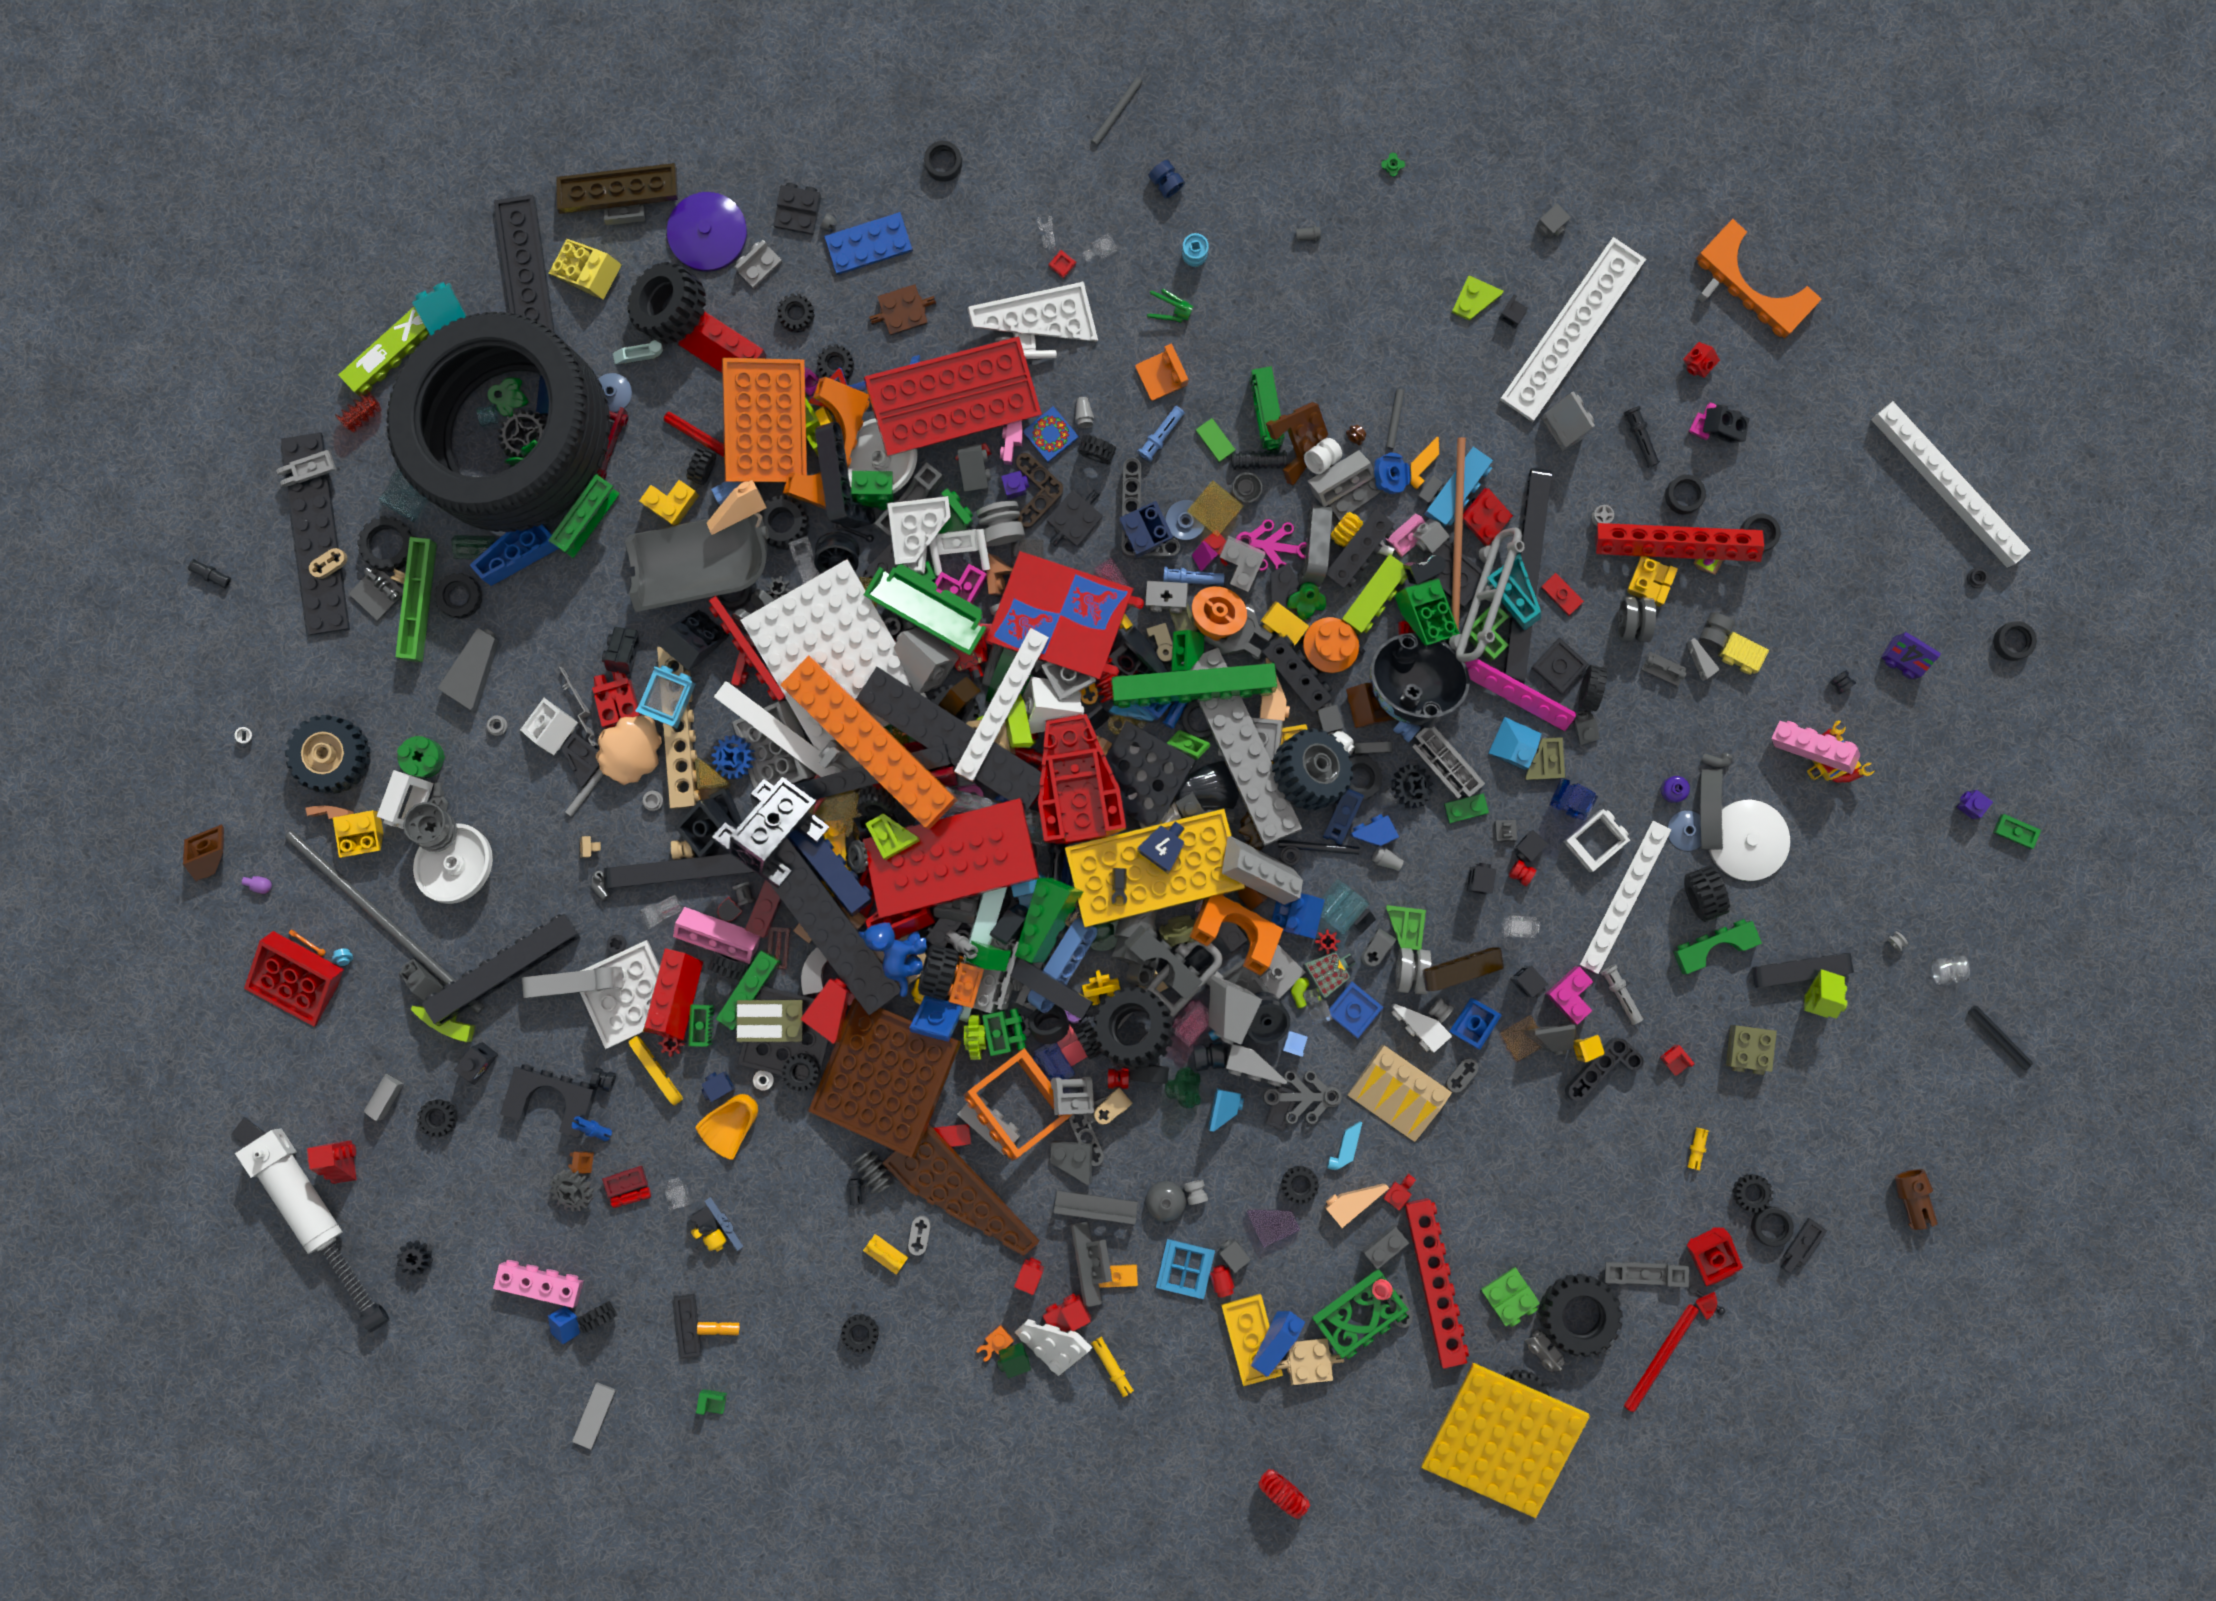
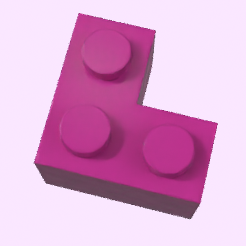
(968, 585)
(1565, 995)

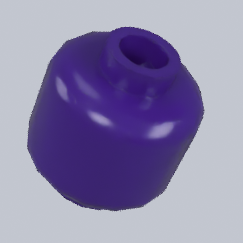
(1668, 789)

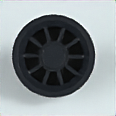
(835, 548)

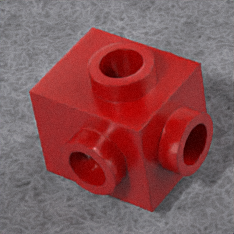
(1701, 360)

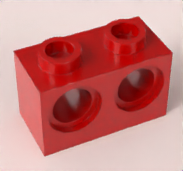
(1029, 1275)

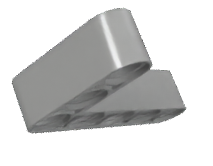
(572, 982)

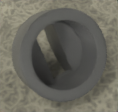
(827, 222)

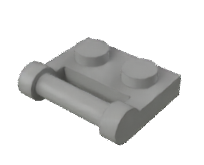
(1073, 1102)

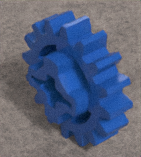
(734, 757)

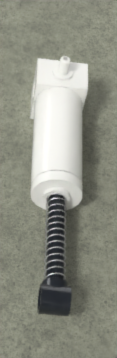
(305, 1212)

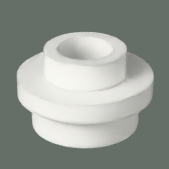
(756, 1080)

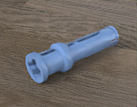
(1154, 441)
(1190, 577)

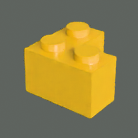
(670, 507)

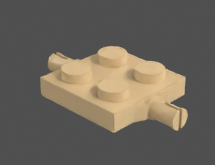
(1309, 1362)

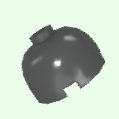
(1165, 1201)

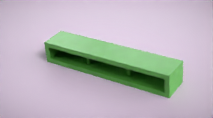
(416, 599)

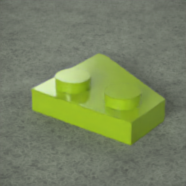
(1475, 297)
(890, 836)

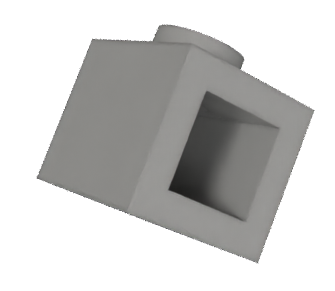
(1430, 535)

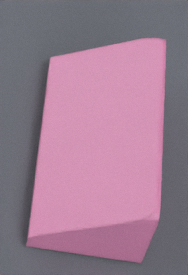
(1403, 537)

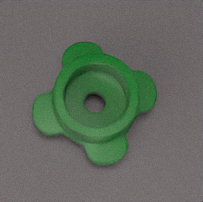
(1393, 170)

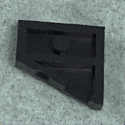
(581, 758)

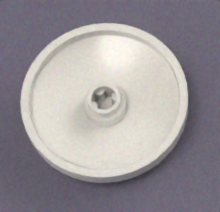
(871, 456)
(1753, 841)
(456, 871)

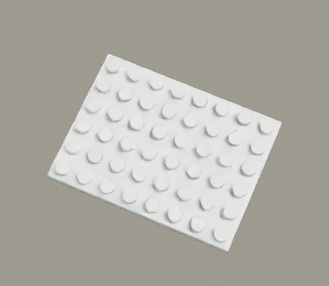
(833, 626)

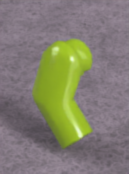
(1297, 991)

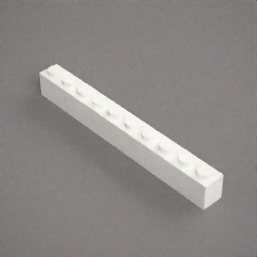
(1950, 485)

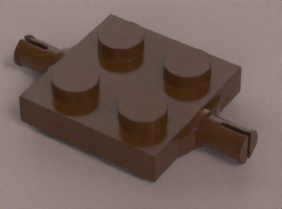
(902, 309)

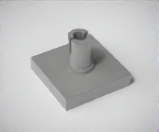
(1282, 974)

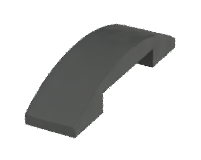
(1711, 809)
(1647, 1273)

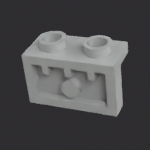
(757, 264)

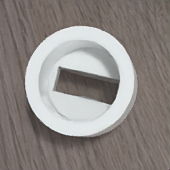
(239, 735)

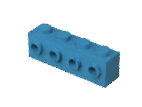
(1443, 506)

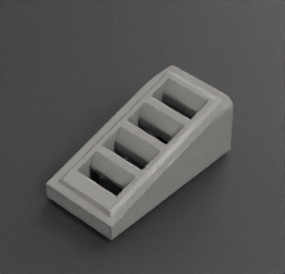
(1703, 662)

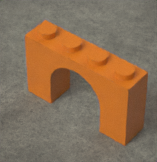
(1261, 932)

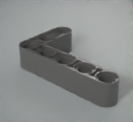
(1135, 498)

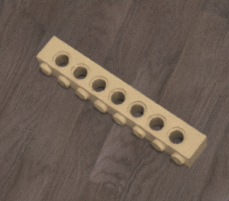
(673, 758)

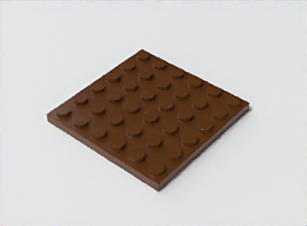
(884, 1079)

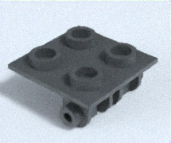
(376, 592)

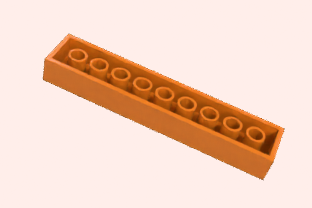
(869, 742)

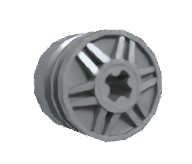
(1000, 518)

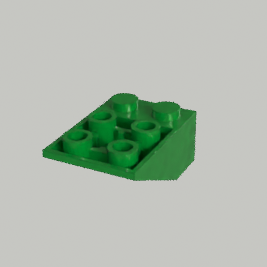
(1427, 611)

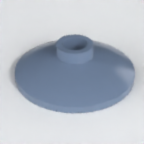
(622, 391)
(1174, 521)
(1678, 834)

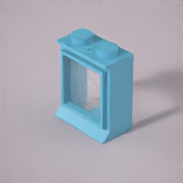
(666, 696)

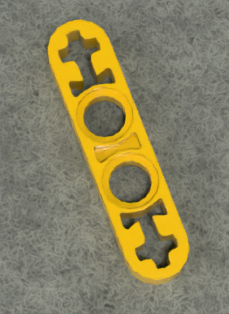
(655, 1070)

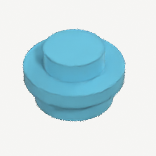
(342, 957)

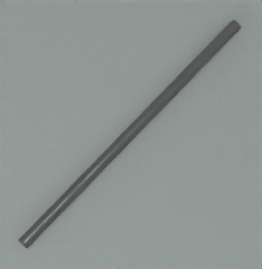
(374, 912)

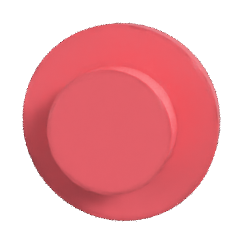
(1382, 1289)

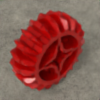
(1284, 1494)

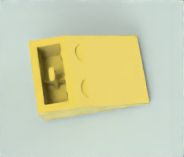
(585, 268)

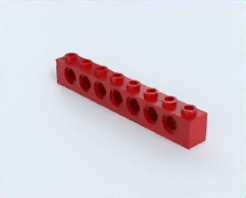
(1679, 542)
(1447, 1356)

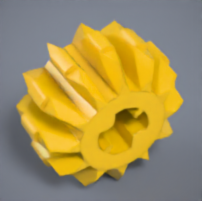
(1346, 529)

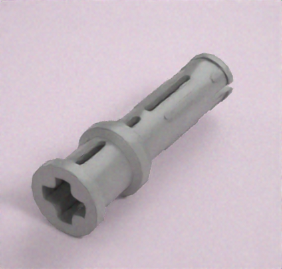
(1618, 985)

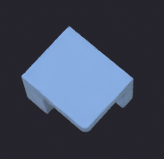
(1294, 1043)

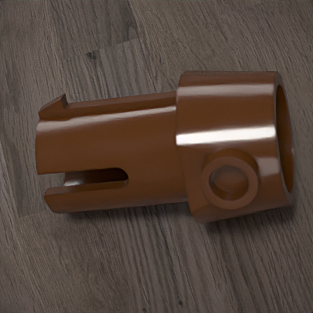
(1914, 1189)

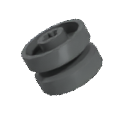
(1636, 619)

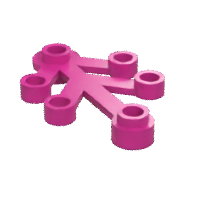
(1270, 545)

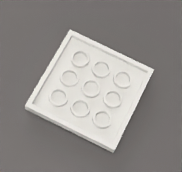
(623, 1010)

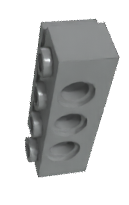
(1450, 759)
(994, 982)

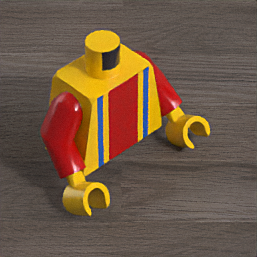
(1834, 774)

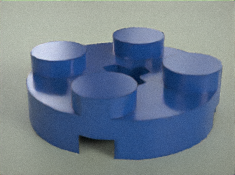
(1383, 477)

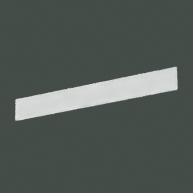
(773, 729)

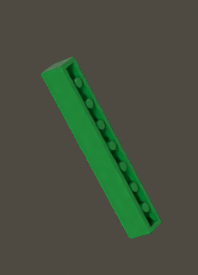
(1194, 684)

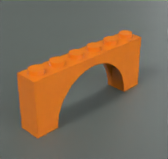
(1779, 313)
(848, 409)

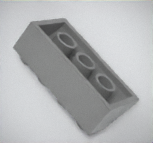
(1261, 872)

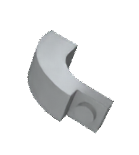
(836, 755)
(812, 972)

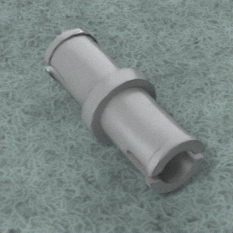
(961, 944)

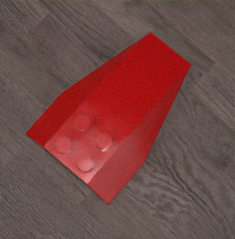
(1080, 794)

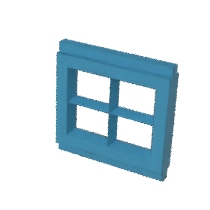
(1167, 1265)

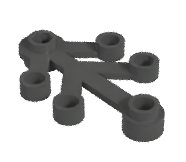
(1306, 1097)

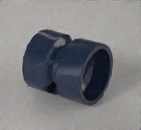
(1168, 181)

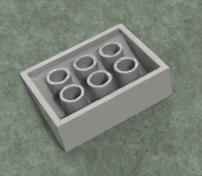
(772, 760)

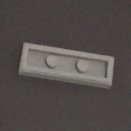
(594, 1415)

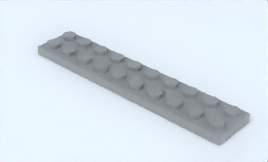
(1247, 760)

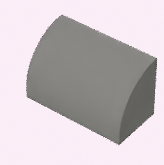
(383, 1097)

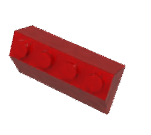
(715, 341)
(673, 995)

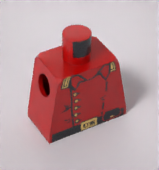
(972, 662)

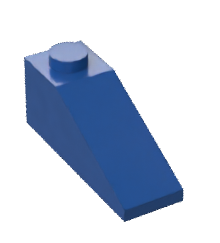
(1277, 1341)

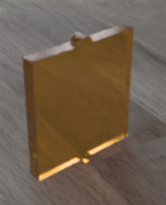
(1517, 1041)

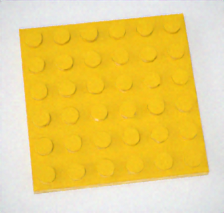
(1504, 1440)

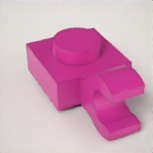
(1698, 423)

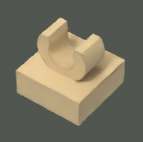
(586, 846)

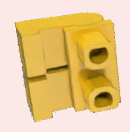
(1652, 580)

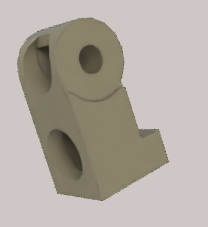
(1162, 641)

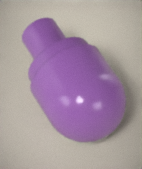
(258, 884)

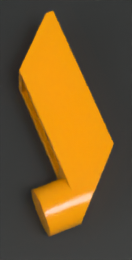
(1425, 458)

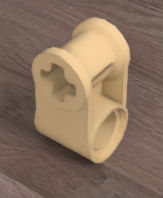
(1115, 1104)

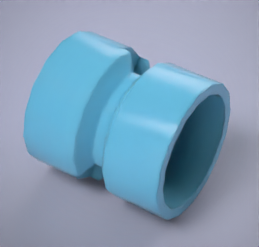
(1195, 249)

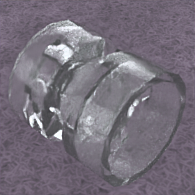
(1947, 970)

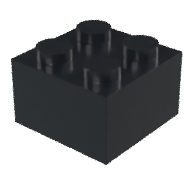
(701, 825)

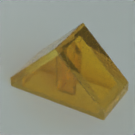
(708, 778)

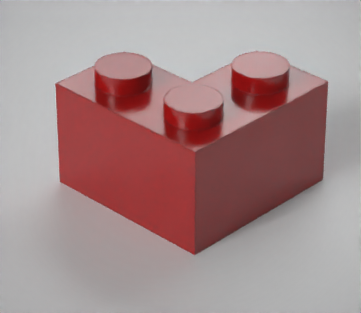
(1068, 1315)

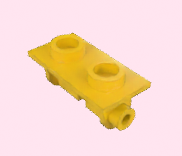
(885, 1254)

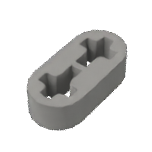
(914, 1234)

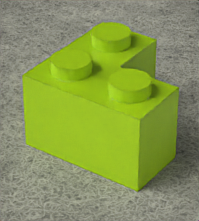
(1826, 995)

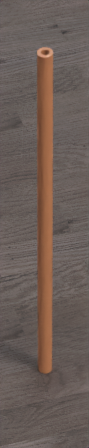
(1458, 526)

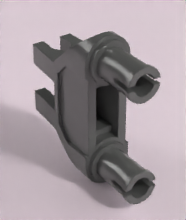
(1241, 640)

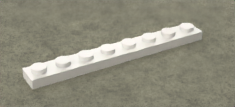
(1001, 705)
(1625, 897)

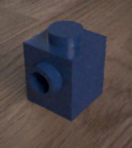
(717, 1086)

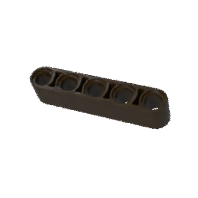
(1463, 969)

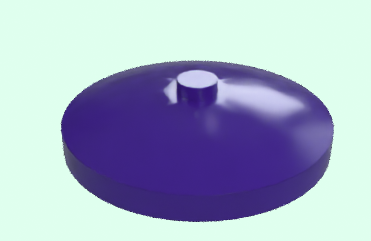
(707, 231)

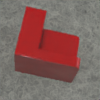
(1676, 1059)

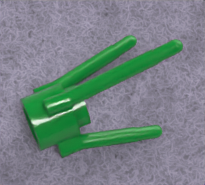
(1182, 308)

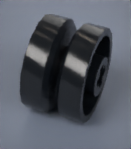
(1270, 1020)

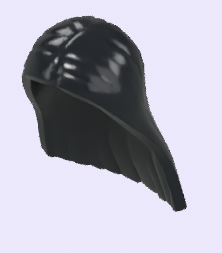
(1211, 786)

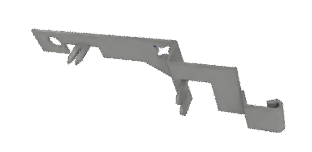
(583, 715)

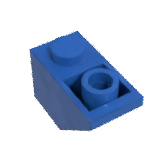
(1377, 833)

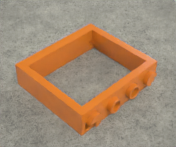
(986, 1118)

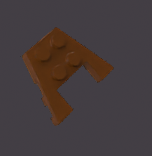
(1305, 430)

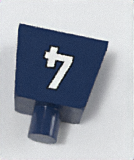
(1163, 846)

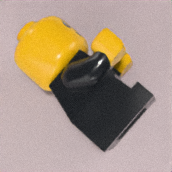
(706, 1224)

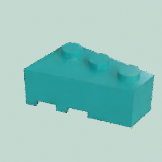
(1518, 594)

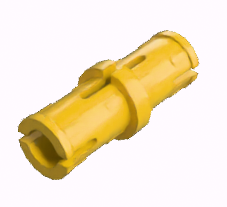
(1698, 1148)

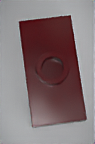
(625, 1181)

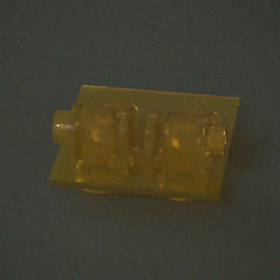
(1215, 508)
(839, 811)

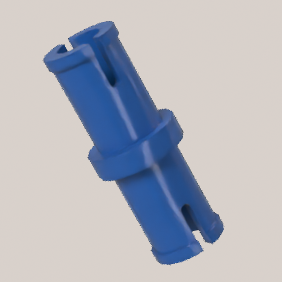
(591, 1128)

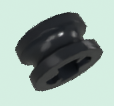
(614, 949)

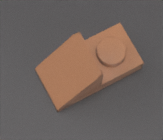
(995, 574)

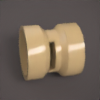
(681, 850)

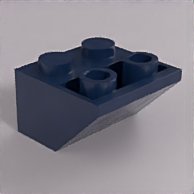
(1145, 529)

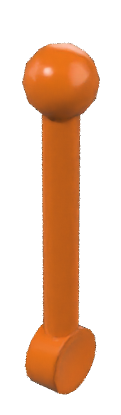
(321, 952)

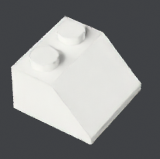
(549, 726)

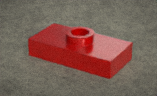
(1562, 594)

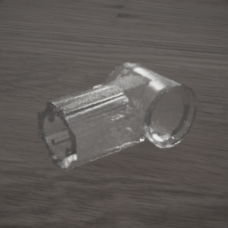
(659, 912)

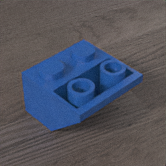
(1299, 916)

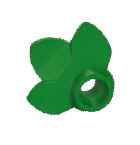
(510, 398)
(1305, 602)

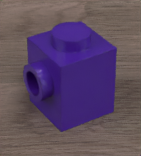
(1015, 484)
(1974, 804)

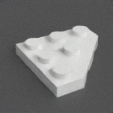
(915, 526)
(1054, 1347)

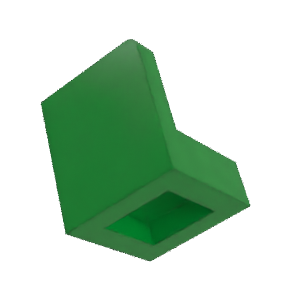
(711, 1402)

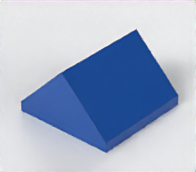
(1475, 1023)

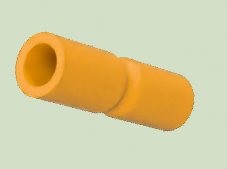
(714, 1328)

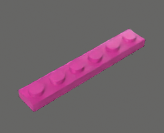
(1520, 694)

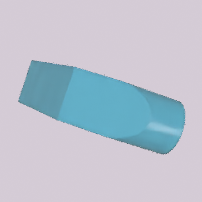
(1347, 1147)

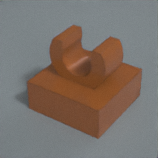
(581, 1162)

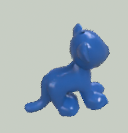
(895, 963)

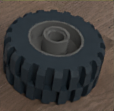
(1312, 769)

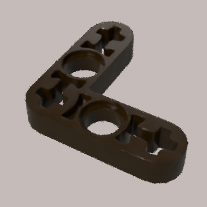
(1044, 493)

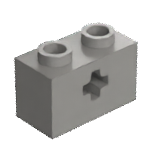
(1157, 590)

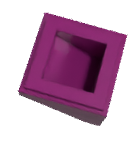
(811, 382)
(1204, 556)

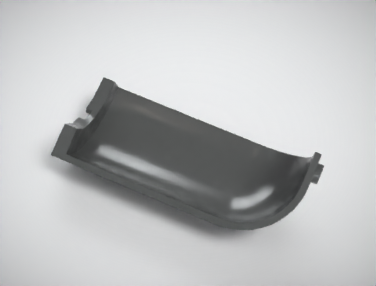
(692, 564)

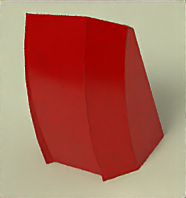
(1714, 1255)

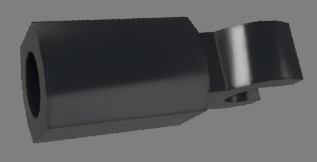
(1119, 883)

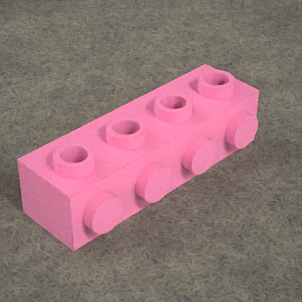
(1815, 746)
(696, 926)
(538, 1284)

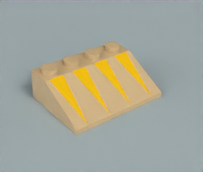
(1399, 1093)

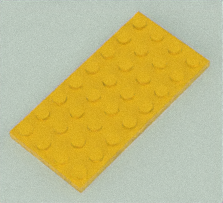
(1193, 877)

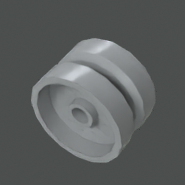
(1410, 970)

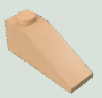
(740, 504)
(1274, 706)
(1350, 1204)

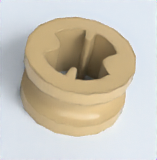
(398, 576)

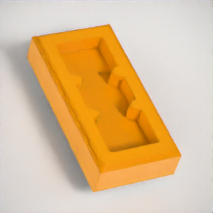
(1122, 1276)

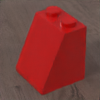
(829, 1010)

